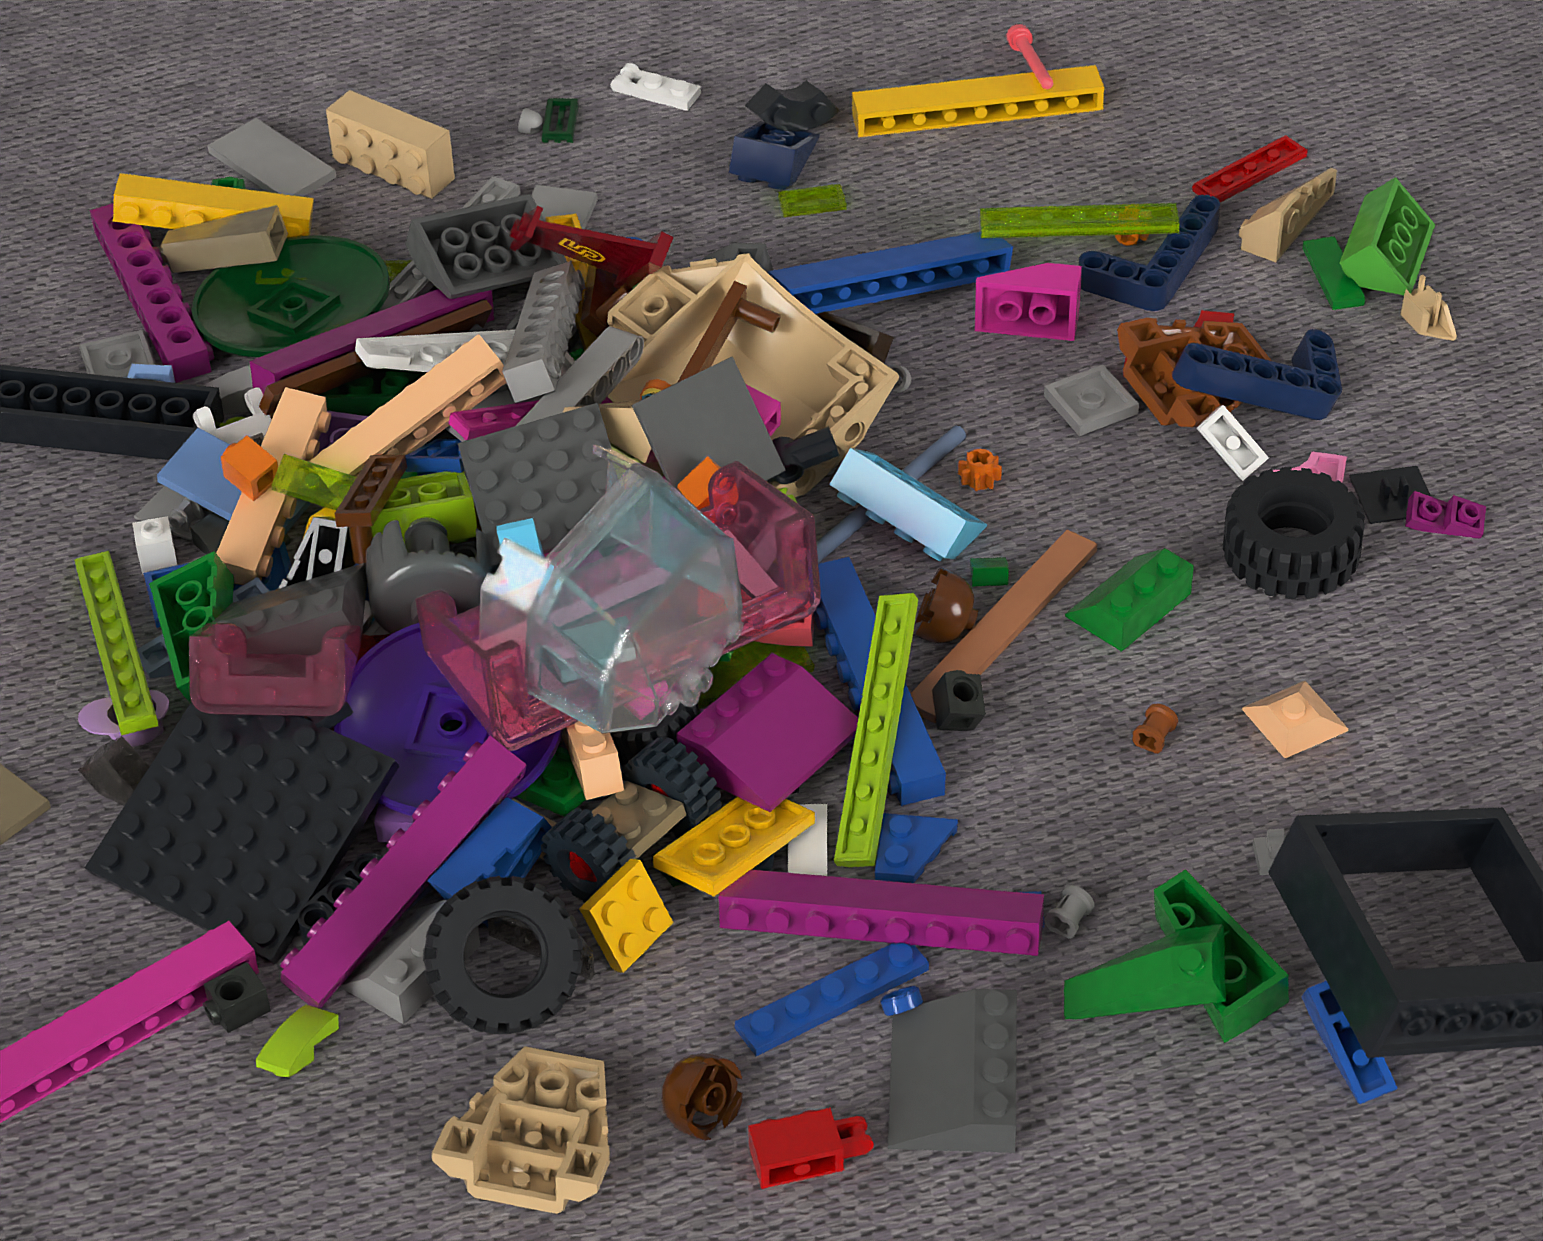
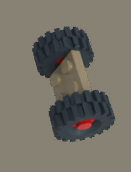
(661, 795)

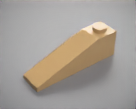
(1283, 219)

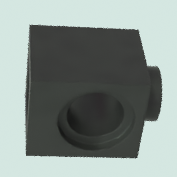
(956, 714)
(235, 998)

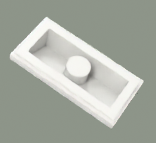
(1232, 442)

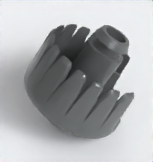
(421, 565)

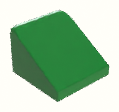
(989, 571)

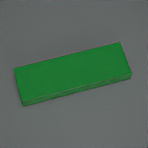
(1338, 288)

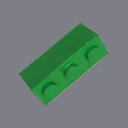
(1134, 598)

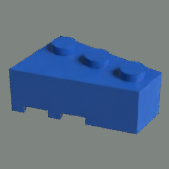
(500, 846)

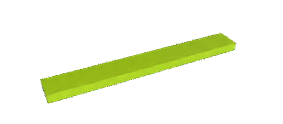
(116, 643)
(876, 731)

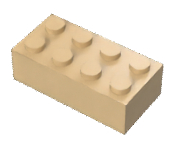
(390, 144)

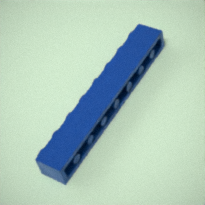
(895, 272)
(849, 627)

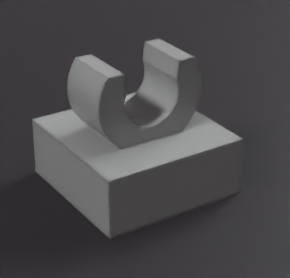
(1267, 848)

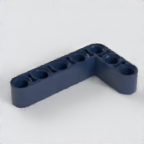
(1155, 284)
(1303, 389)

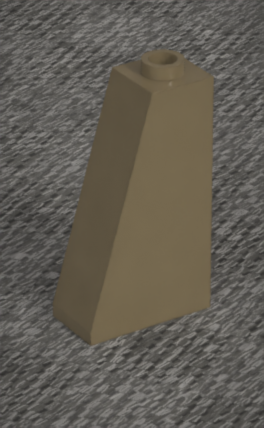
(226, 241)

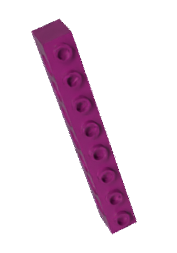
(153, 295)

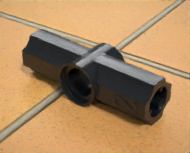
(803, 454)

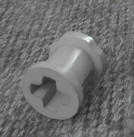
(1070, 910)

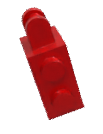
(805, 1146)

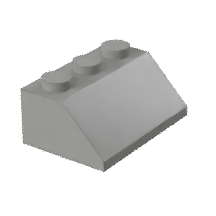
(395, 973)

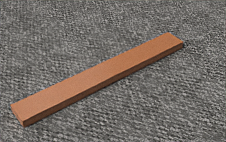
(1009, 615)

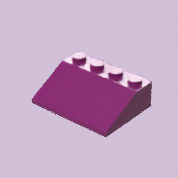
(769, 732)

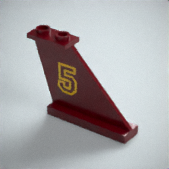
(626, 257)

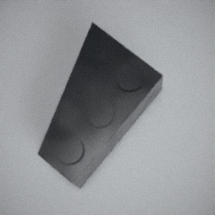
(321, 551)

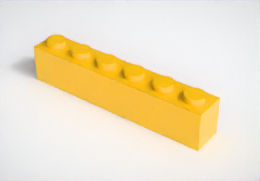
(183, 204)

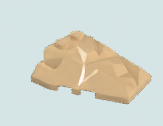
(533, 1134)

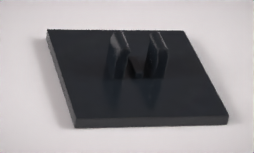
(1386, 492)

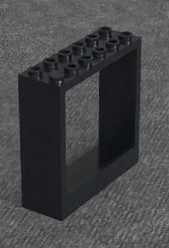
(1420, 1007)

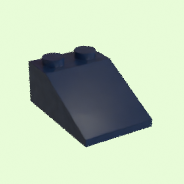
(771, 154)

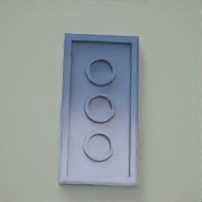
(198, 475)

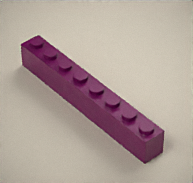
(342, 339)
(402, 874)
(884, 912)

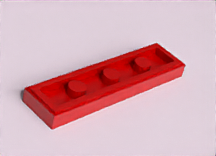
(1251, 169)

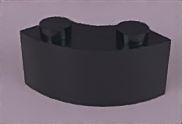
(794, 108)

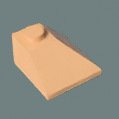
(1295, 719)

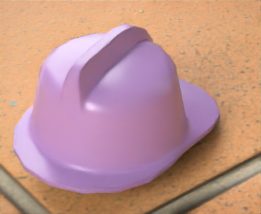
(101, 719)

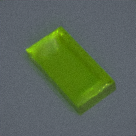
(812, 200)

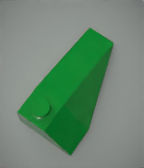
(1164, 974)

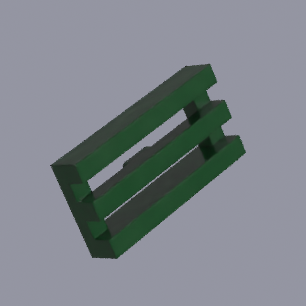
(559, 134)

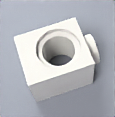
(154, 544)

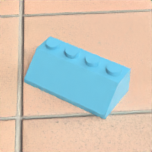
(906, 504)

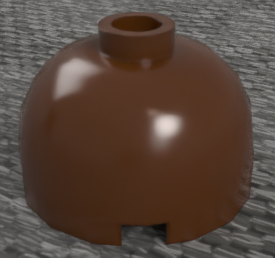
(947, 608)
(701, 1085)

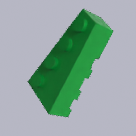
(186, 603)
(1252, 977)

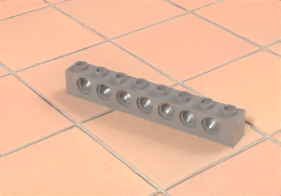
(543, 331)

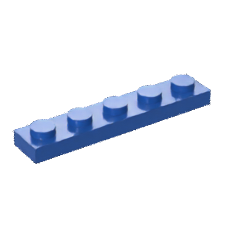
(830, 996)

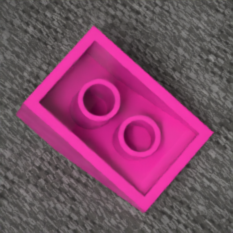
(1030, 301)

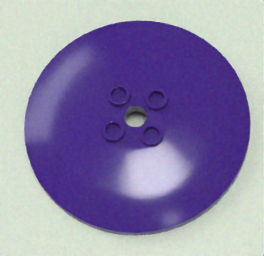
(400, 712)

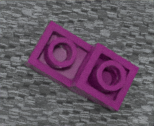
(1453, 517)

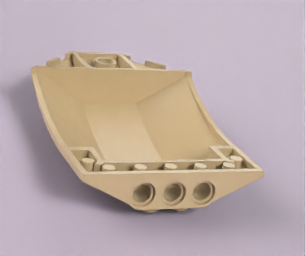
(802, 364)

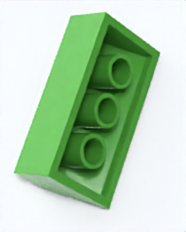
(1387, 240)

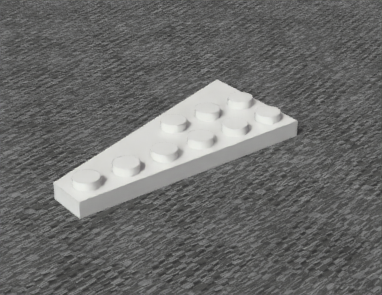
(425, 351)

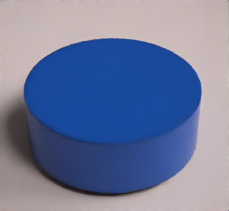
(901, 1000)

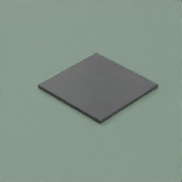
(710, 418)

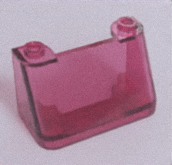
(237, 682)

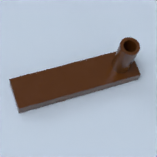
(600, 298)
(733, 307)
(367, 499)

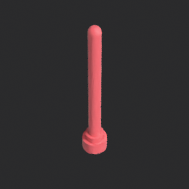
(1020, 40)

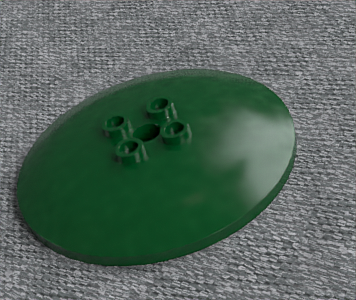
(258, 319)

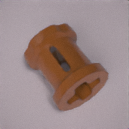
(1155, 728)

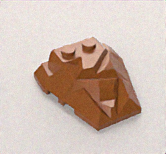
(1154, 352)

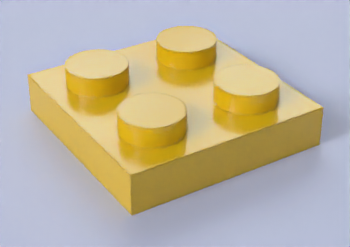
(626, 915)

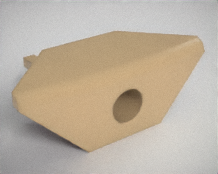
(1428, 312)

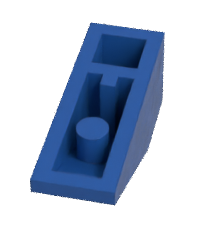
(1365, 1076)

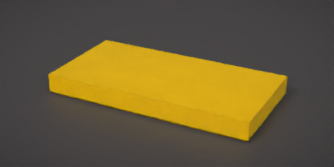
(731, 843)

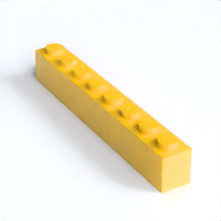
(976, 101)

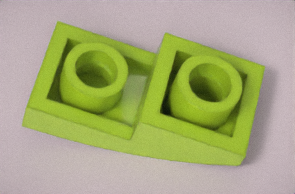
(294, 1041)

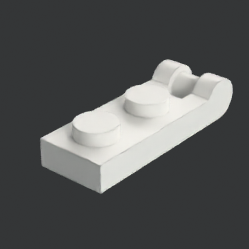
(655, 87)

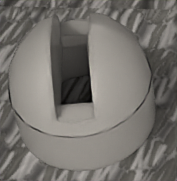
(530, 122)
(905, 375)

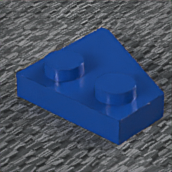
(436, 457)
(909, 845)

